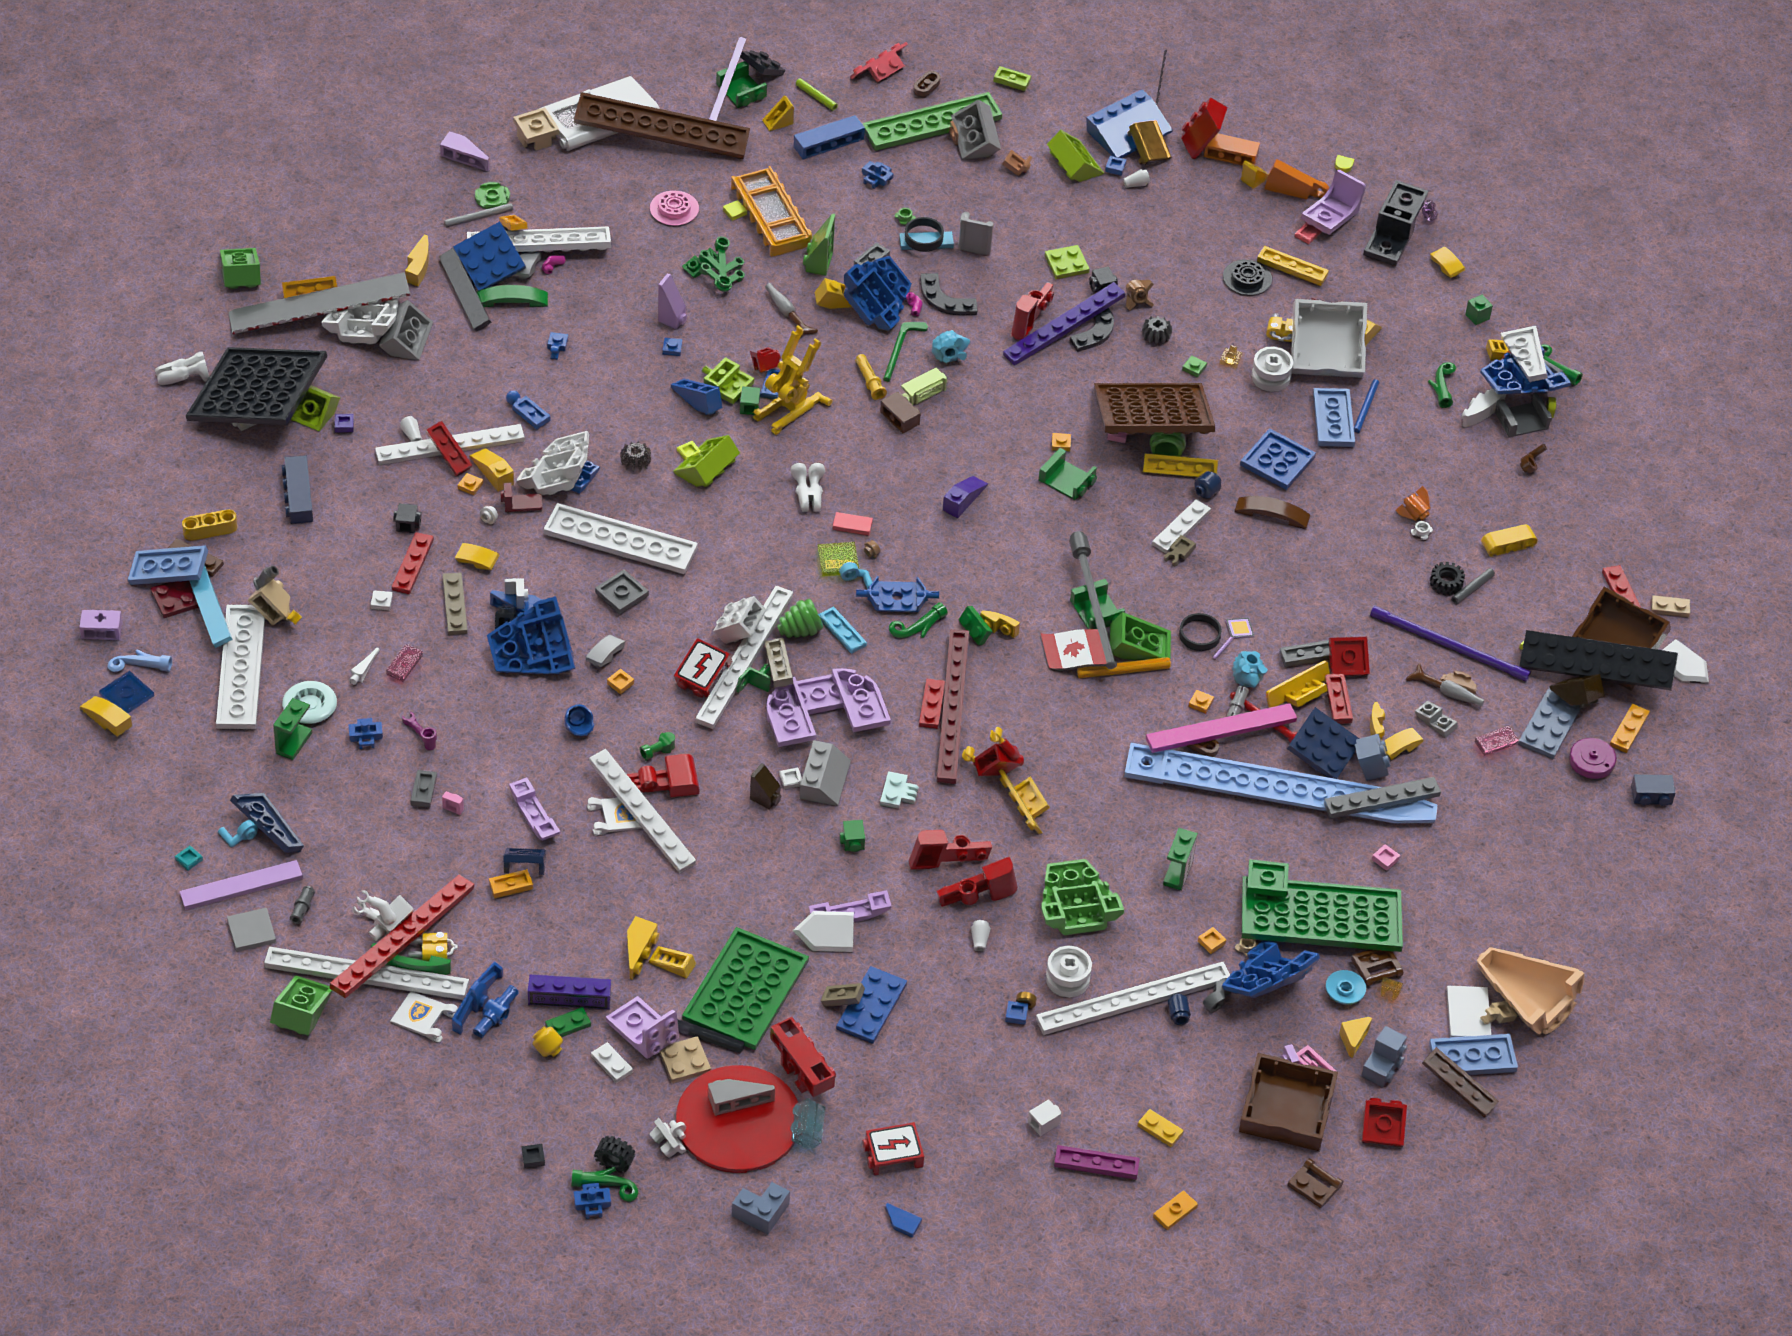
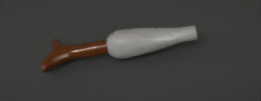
(788, 309)
(1446, 687)

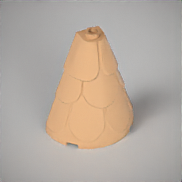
(1533, 987)

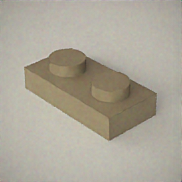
(842, 994)

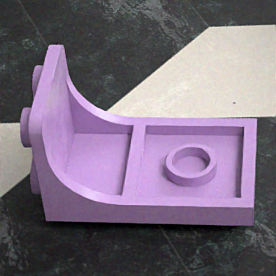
(1337, 205)
(644, 1027)

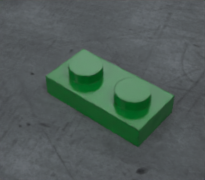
(975, 625)
(569, 1022)

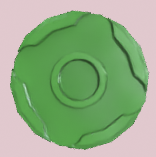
(492, 195)

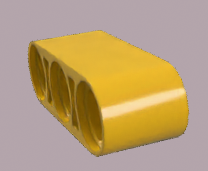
(209, 525)
(1509, 539)

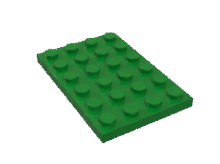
(745, 987)

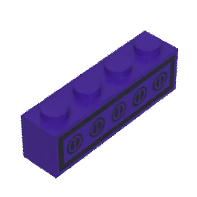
(569, 991)

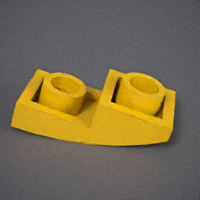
(1448, 262)
(477, 555)
(999, 621)
(1376, 721)
(1406, 739)

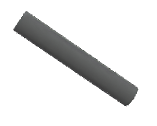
(1472, 586)

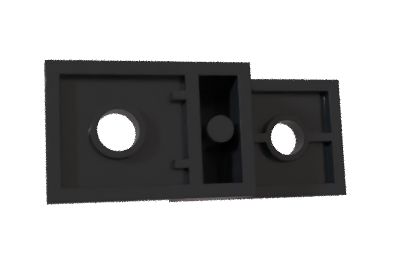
(1395, 223)

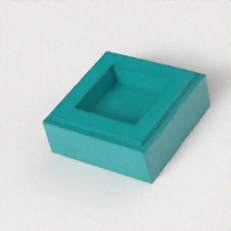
(188, 858)

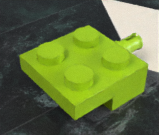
(728, 379)

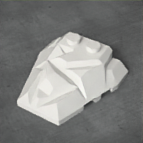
(362, 323)
(559, 465)

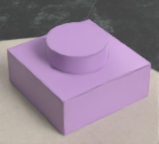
(1290, 1054)

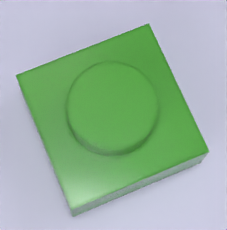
(1194, 366)

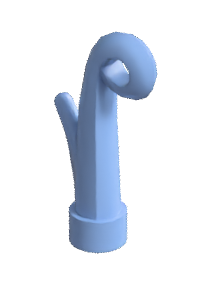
(163, 663)

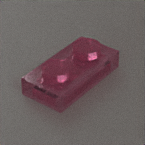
(404, 662)
(1496, 740)

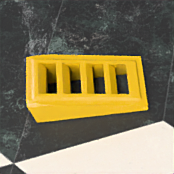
(1494, 349)
(684, 966)

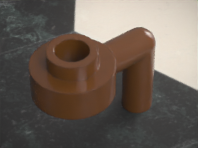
(1528, 463)

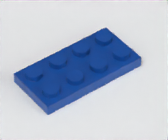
(877, 1002)

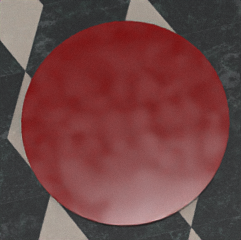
(740, 1138)

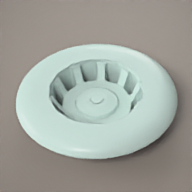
(310, 690)

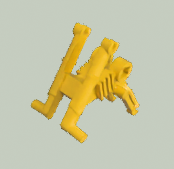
(791, 385)

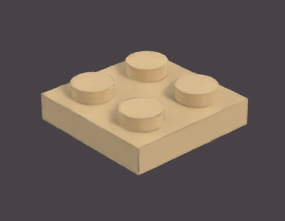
(685, 1059)

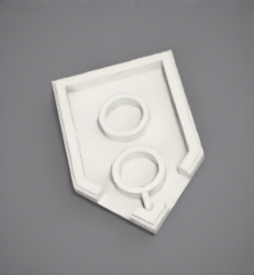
(1689, 665)
(827, 931)

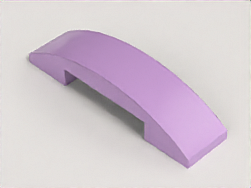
(532, 810)
(864, 909)

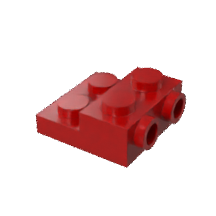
(1384, 1122)

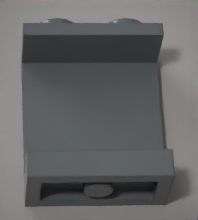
(1524, 417)

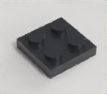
(762, 63)

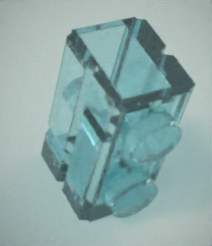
(808, 1123)

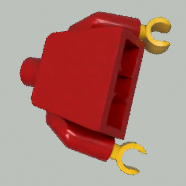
(996, 757)

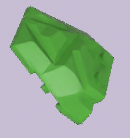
(1077, 898)

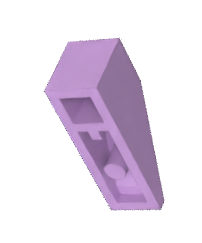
(464, 151)
(670, 303)

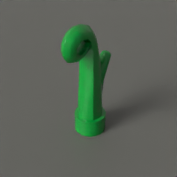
(1573, 375)
(1440, 387)
(924, 623)
(604, 1179)

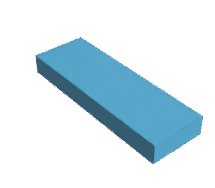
(927, 237)
(842, 630)

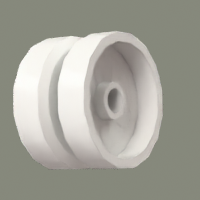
(1272, 369)
(1068, 971)

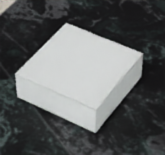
(790, 778)

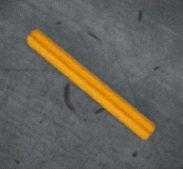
(1125, 667)

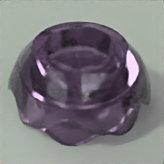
(1429, 211)

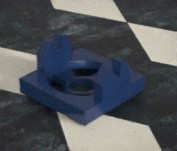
(524, 855)

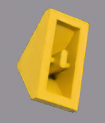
(780, 115)
(1253, 175)
(1353, 1034)

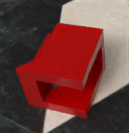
(765, 359)

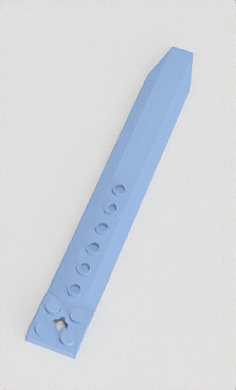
(1261, 783)

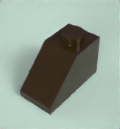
(764, 787)

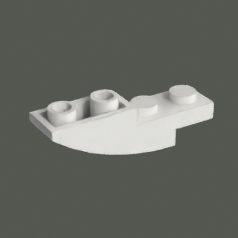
(1481, 407)

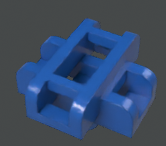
(873, 171)
(365, 730)
(592, 1198)

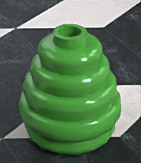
(1167, 444)
(800, 620)

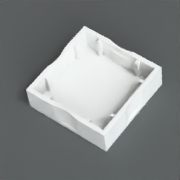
(1329, 338)

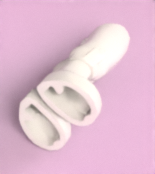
(181, 369)
(807, 493)

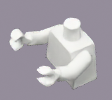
(387, 916)

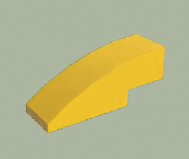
(418, 262)
(107, 715)

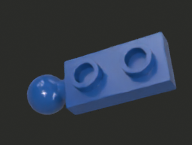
(528, 409)

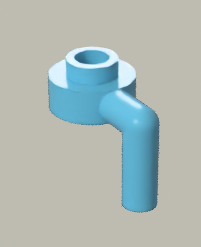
(850, 571)
(245, 831)

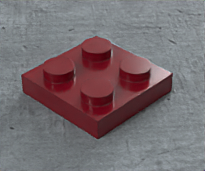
(174, 598)

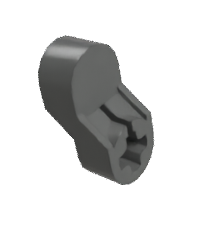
(1216, 999)

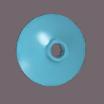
(1345, 980)

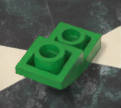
(693, 265)

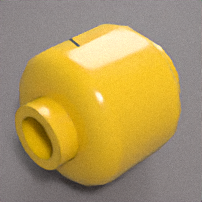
(547, 1041)

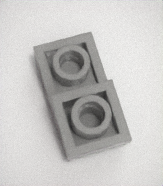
(529, 260)
(603, 651)
(1433, 717)

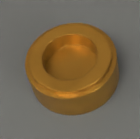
(1027, 997)

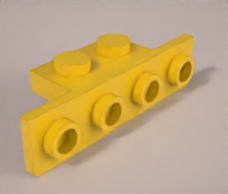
(1300, 687)
(1029, 798)

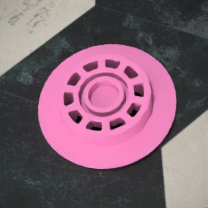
(674, 208)

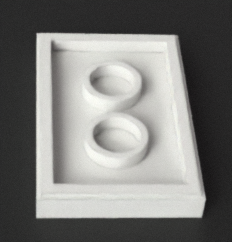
(1465, 1009)

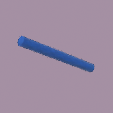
(1366, 405)

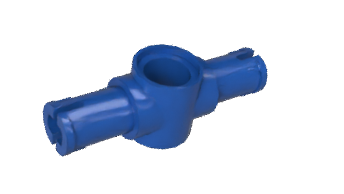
(495, 1011)

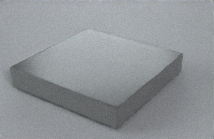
(251, 929)

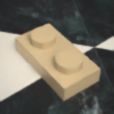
(1670, 606)

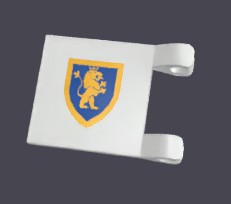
(615, 814)
(421, 1014)

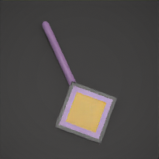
(1238, 629)

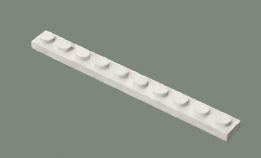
(743, 658)
(386, 977)
(1131, 998)

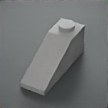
(735, 1095)

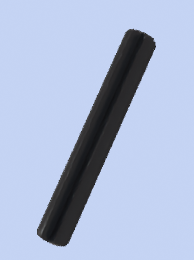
(710, 1036)

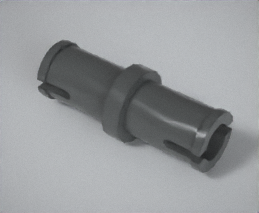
(302, 905)

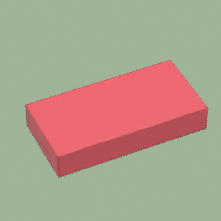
(1307, 233)
(852, 523)

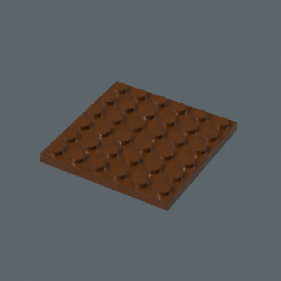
(1154, 408)

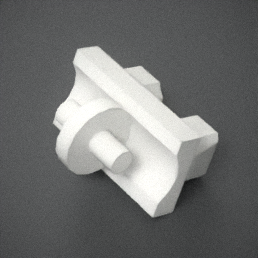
(663, 1131)

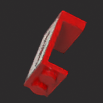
(701, 667)
(893, 1146)

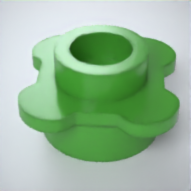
(904, 215)

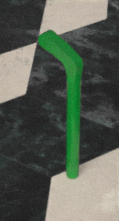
(905, 327)

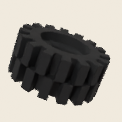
(1447, 586)
(614, 1153)

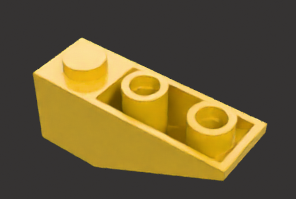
(831, 295)
(639, 941)

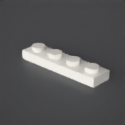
(1181, 525)

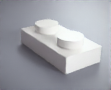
(611, 1062)

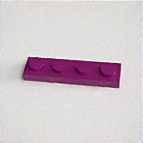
(1096, 1162)

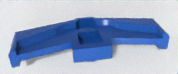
(476, 996)

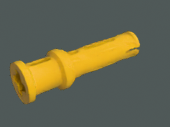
(873, 382)

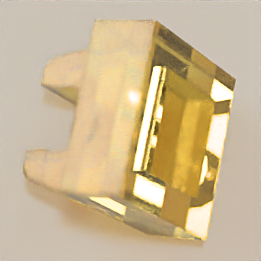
(1231, 357)
(1391, 985)

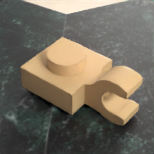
(1500, 1011)

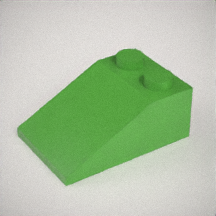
(821, 248)
(240, 267)
(1138, 639)
(300, 1005)

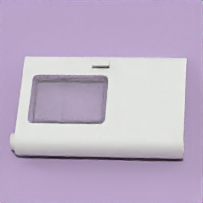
(577, 135)

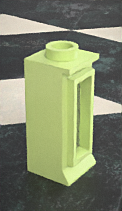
(924, 386)

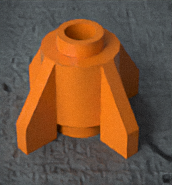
(1416, 506)

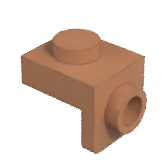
(1016, 163)

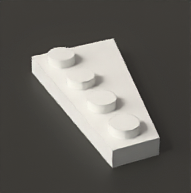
(1527, 352)

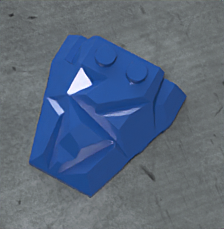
(877, 291)
(1508, 378)
(533, 641)
(1268, 970)

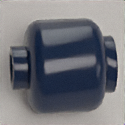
(1207, 484)

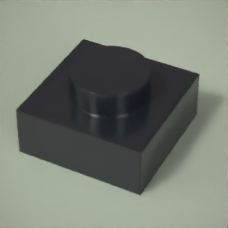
(533, 1155)

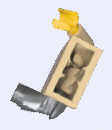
(271, 598)

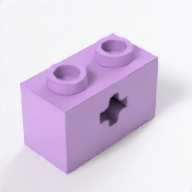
(101, 624)

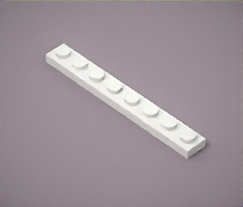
(466, 441)
(642, 811)

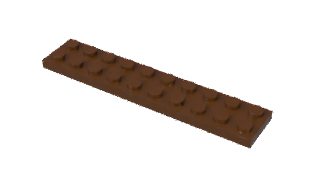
(661, 125)

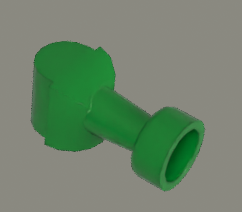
(665, 744)

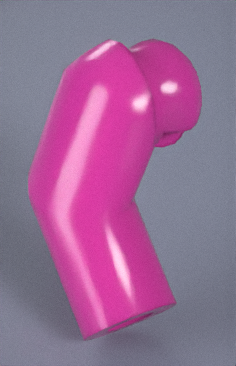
(549, 263)
(915, 302)

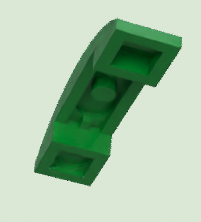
(513, 294)
(435, 965)

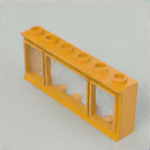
(772, 211)

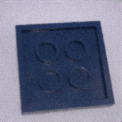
(1323, 744)

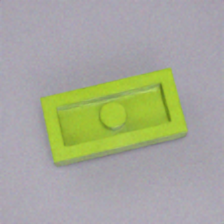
(1012, 78)

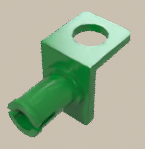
(757, 678)

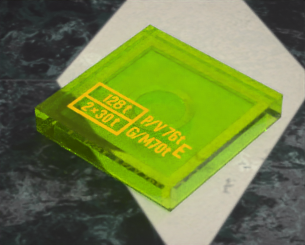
(834, 555)

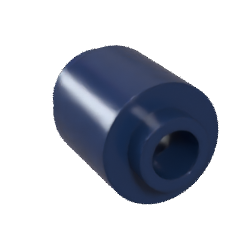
(1179, 1009)

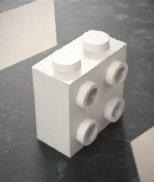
(739, 620)

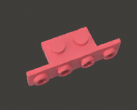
(884, 65)

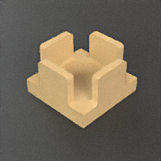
(537, 128)

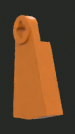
(1293, 182)

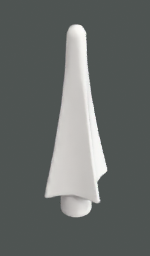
(360, 671)

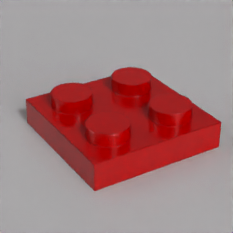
(1349, 656)

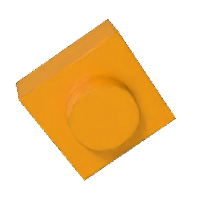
(1061, 441)
(470, 484)
(620, 681)
(1201, 701)
(1212, 940)

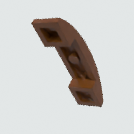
(1274, 508)

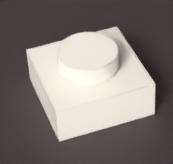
(381, 600)

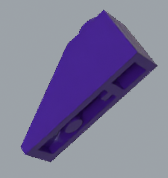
(962, 495)

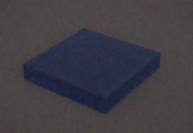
(127, 692)

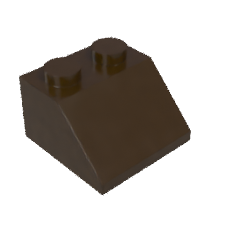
(1580, 690)

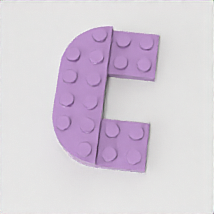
(791, 705)

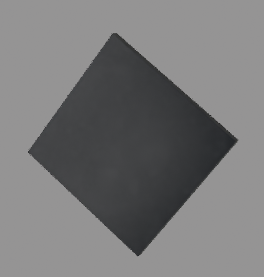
(256, 386)

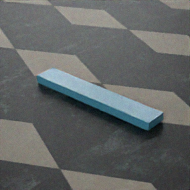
(211, 609)

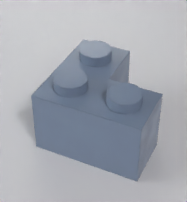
(1372, 757)
(1385, 1057)
(761, 1211)

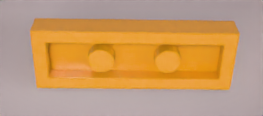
(306, 286)
(1629, 728)

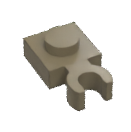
(1180, 549)

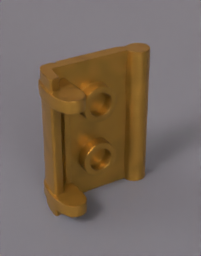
(1149, 141)

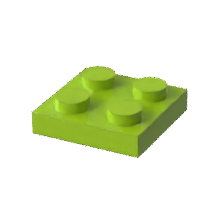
(1067, 262)

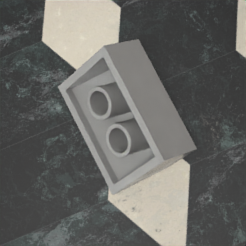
(976, 131)
(408, 333)
(824, 774)

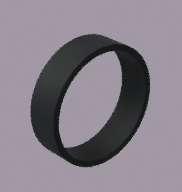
(924, 221)
(1200, 646)

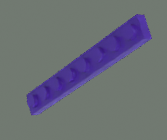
(1064, 324)

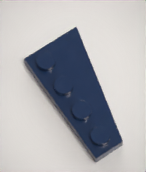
(268, 819)

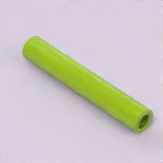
(816, 94)

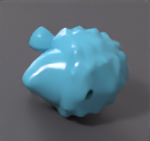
(950, 346)
(1248, 669)

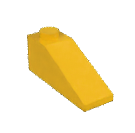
(494, 468)

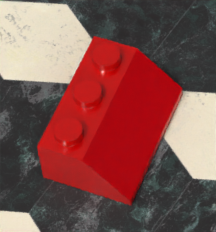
(1203, 126)

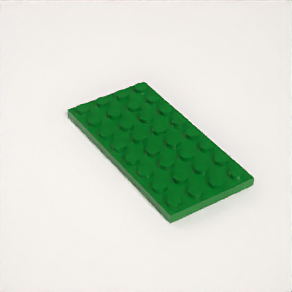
(1325, 916)

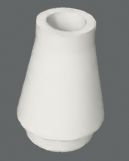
(1137, 179)
(410, 428)
(980, 933)

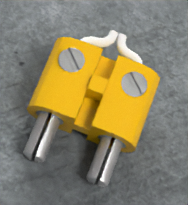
(1278, 328)
(432, 944)

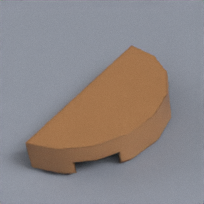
(1461, 679)

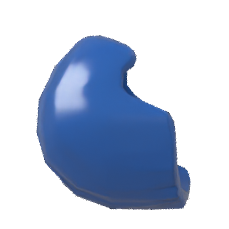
(579, 720)

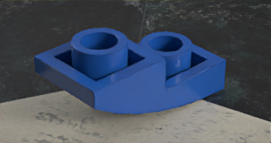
(587, 474)

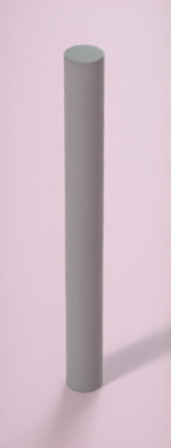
(477, 215)

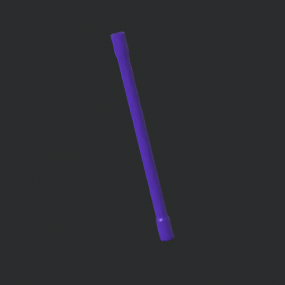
(1513, 670)

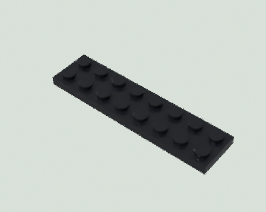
(1591, 657)

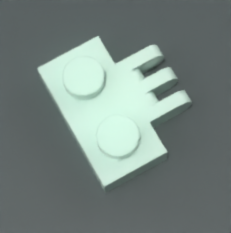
(898, 791)

